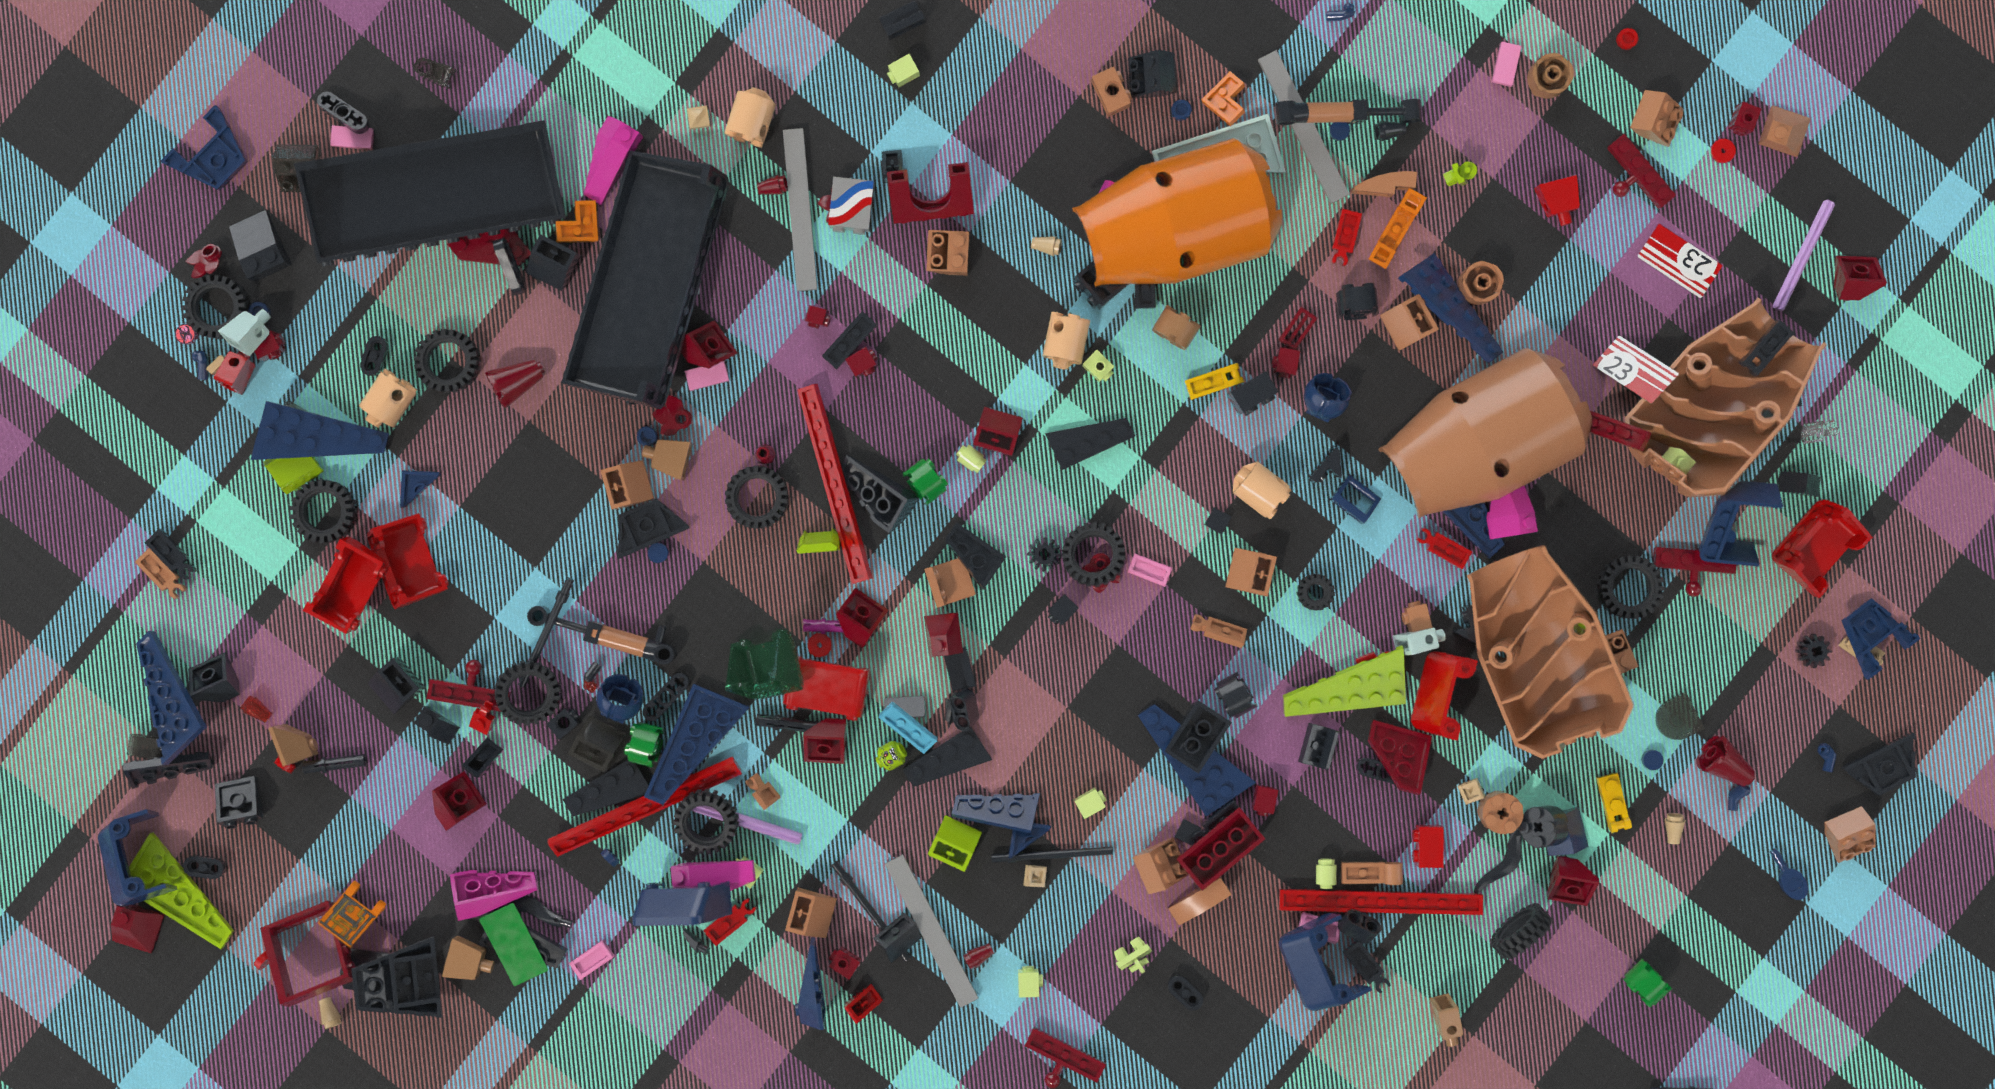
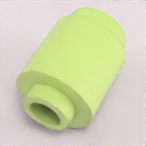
(971, 458)
(1326, 873)

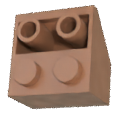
(1657, 117)
(948, 252)
(1409, 322)
(627, 484)
(1251, 572)
(1622, 651)
(1851, 834)
(1160, 866)
(810, 913)

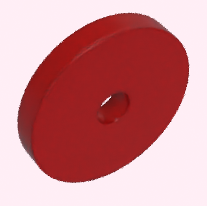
(1729, 148)
(819, 651)

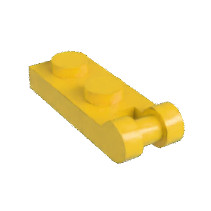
(1213, 381)
(1613, 802)

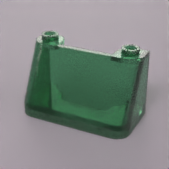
(764, 668)

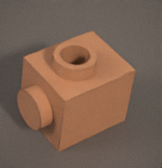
(1416, 616)

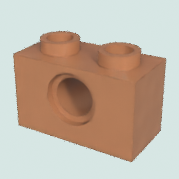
(1111, 103)

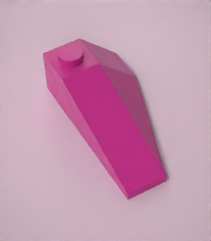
(1511, 514)

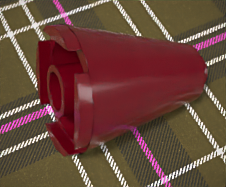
(514, 380)
(1725, 761)

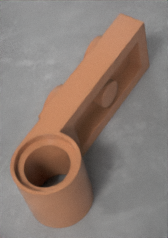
(1372, 872)

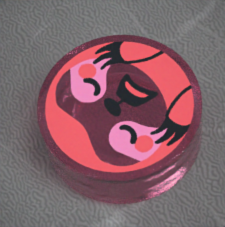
(185, 334)

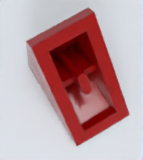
(862, 1003)

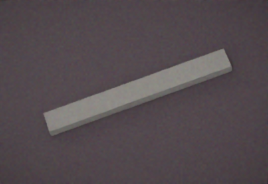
(1305, 132)
(800, 209)
(931, 930)

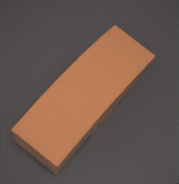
(1386, 184)
(1199, 901)

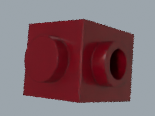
(1744, 119)
(271, 347)
(862, 362)
(1285, 362)
(1264, 800)
(844, 962)

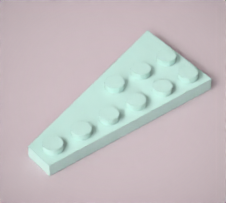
(1254, 133)

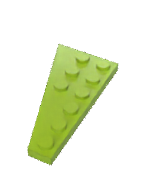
(1357, 687)
(187, 903)

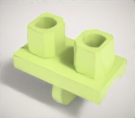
(1125, 960)

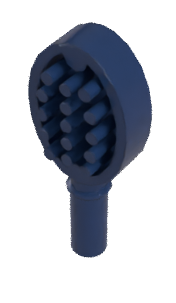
(1789, 879)

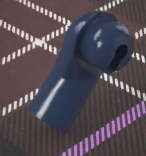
(1340, 15)
(201, 357)
(1828, 755)
(1735, 795)

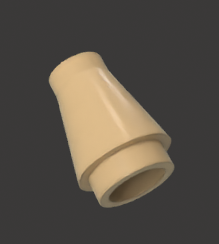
(1047, 245)
(1674, 827)
(329, 1014)

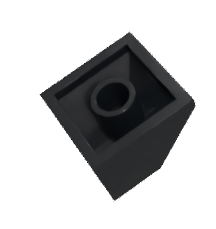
(213, 680)

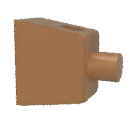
(669, 457)
(466, 960)
(1447, 1018)

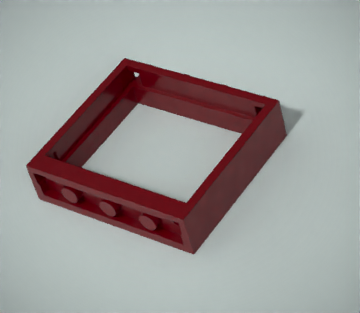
(277, 961)

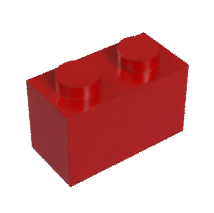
(1428, 846)

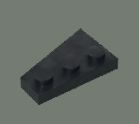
(975, 554)

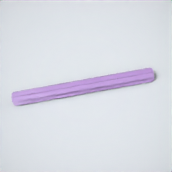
(1803, 255)
(755, 825)

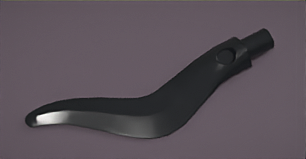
(1508, 865)
(537, 909)

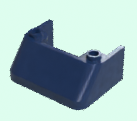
(1719, 538)
(124, 888)
(682, 905)
(1307, 968)

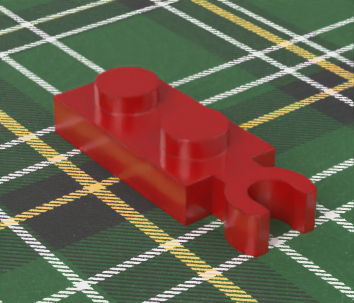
(1346, 235)
(1445, 548)
(725, 926)

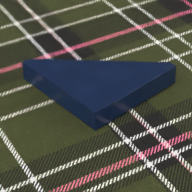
(414, 483)
(1021, 840)

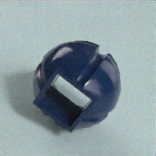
(1326, 396)
(621, 691)

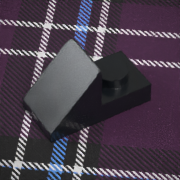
(1332, 463)
(1467, 618)
(436, 725)
(482, 758)

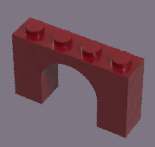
(909, 208)

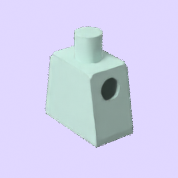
(246, 331)
(1419, 641)

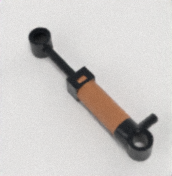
(1351, 112)
(613, 638)

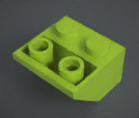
(954, 843)

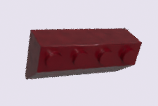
(1220, 848)

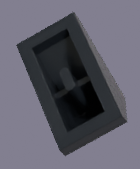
(891, 162)
(1799, 483)

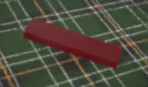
(1619, 431)

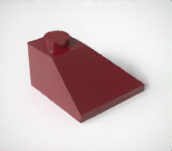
(1857, 277)
(707, 346)
(860, 617)
(943, 634)
(826, 742)
(456, 800)
(1571, 882)
(136, 927)

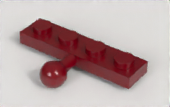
(1640, 172)
(1689, 561)
(463, 694)
(1065, 1056)

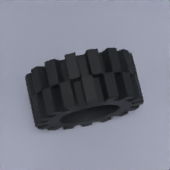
(1328, 592)

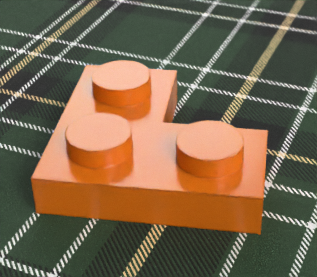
(1221, 100)
(582, 229)

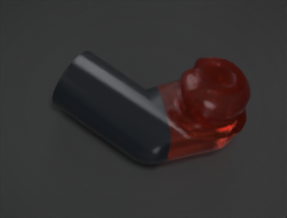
(588, 683)

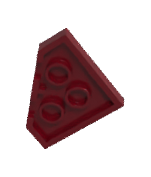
(482, 249)
(1401, 753)

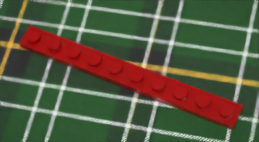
(834, 483)
(641, 808)
(1381, 902)

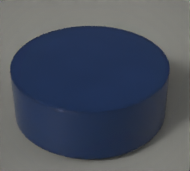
(1181, 110)
(1339, 131)
(256, 307)
(647, 436)
(658, 553)
(1652, 760)
(610, 857)

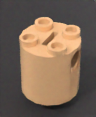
(750, 116)
(1066, 340)
(387, 399)
(1260, 488)

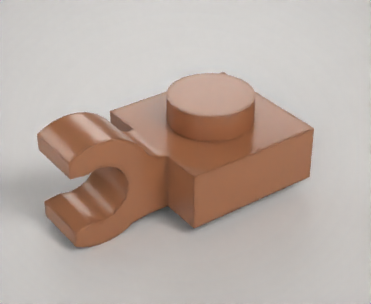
(764, 793)

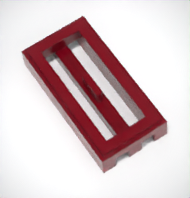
(1288, 342)

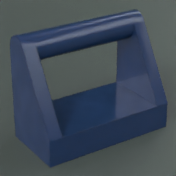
(1349, 508)

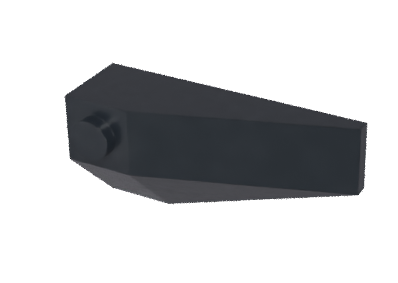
(881, 496)

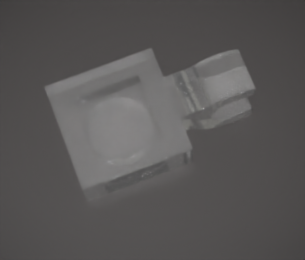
(1816, 431)

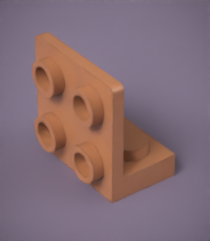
(949, 582)

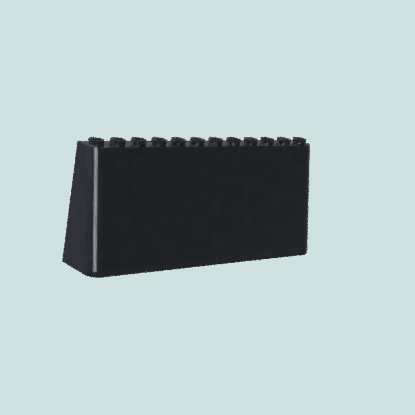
(430, 192)
(646, 279)

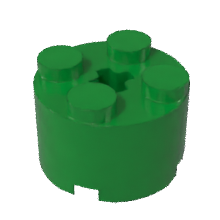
(925, 481)
(644, 744)
(1647, 982)

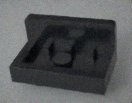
(1318, 746)

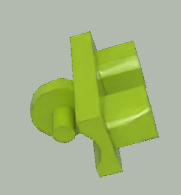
(1460, 172)

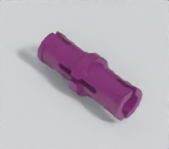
(822, 626)

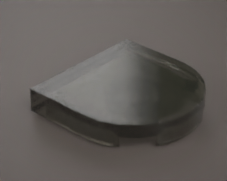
(1678, 718)

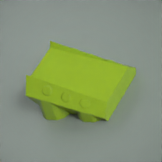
(293, 472)
(818, 542)

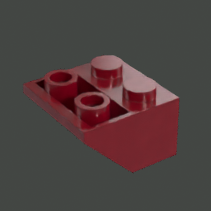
(997, 431)

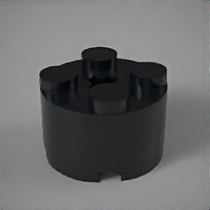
(1357, 302)
(1236, 695)
(1544, 826)

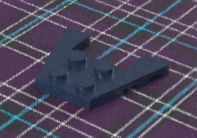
(216, 160)
(1870, 626)

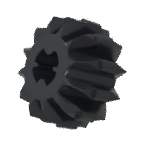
(1049, 549)
(1821, 651)

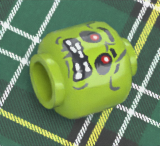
(891, 755)

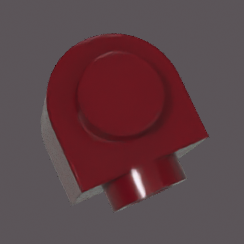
(817, 317)

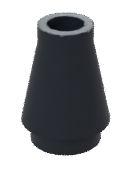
(1387, 130)

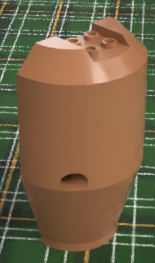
(1722, 410)
(1508, 420)
(1555, 675)

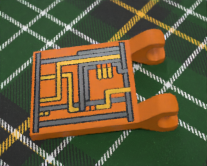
(350, 918)

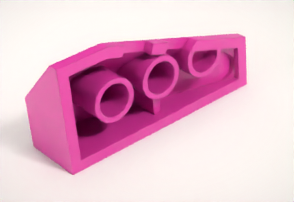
(609, 157)
(691, 873)
(483, 892)

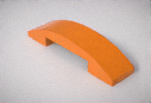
(1397, 228)

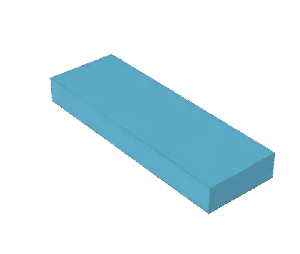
(908, 727)

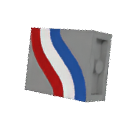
(851, 205)

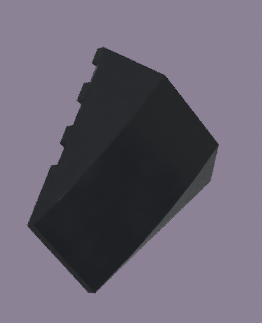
(400, 982)

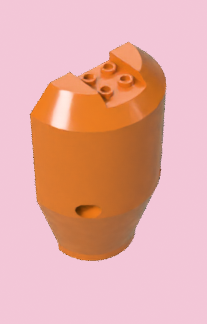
(1209, 210)

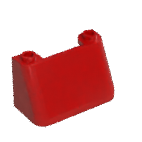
(1818, 544)
(410, 564)
(347, 586)
(831, 689)
(1436, 692)

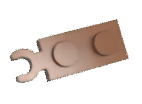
(159, 573)
(1220, 630)

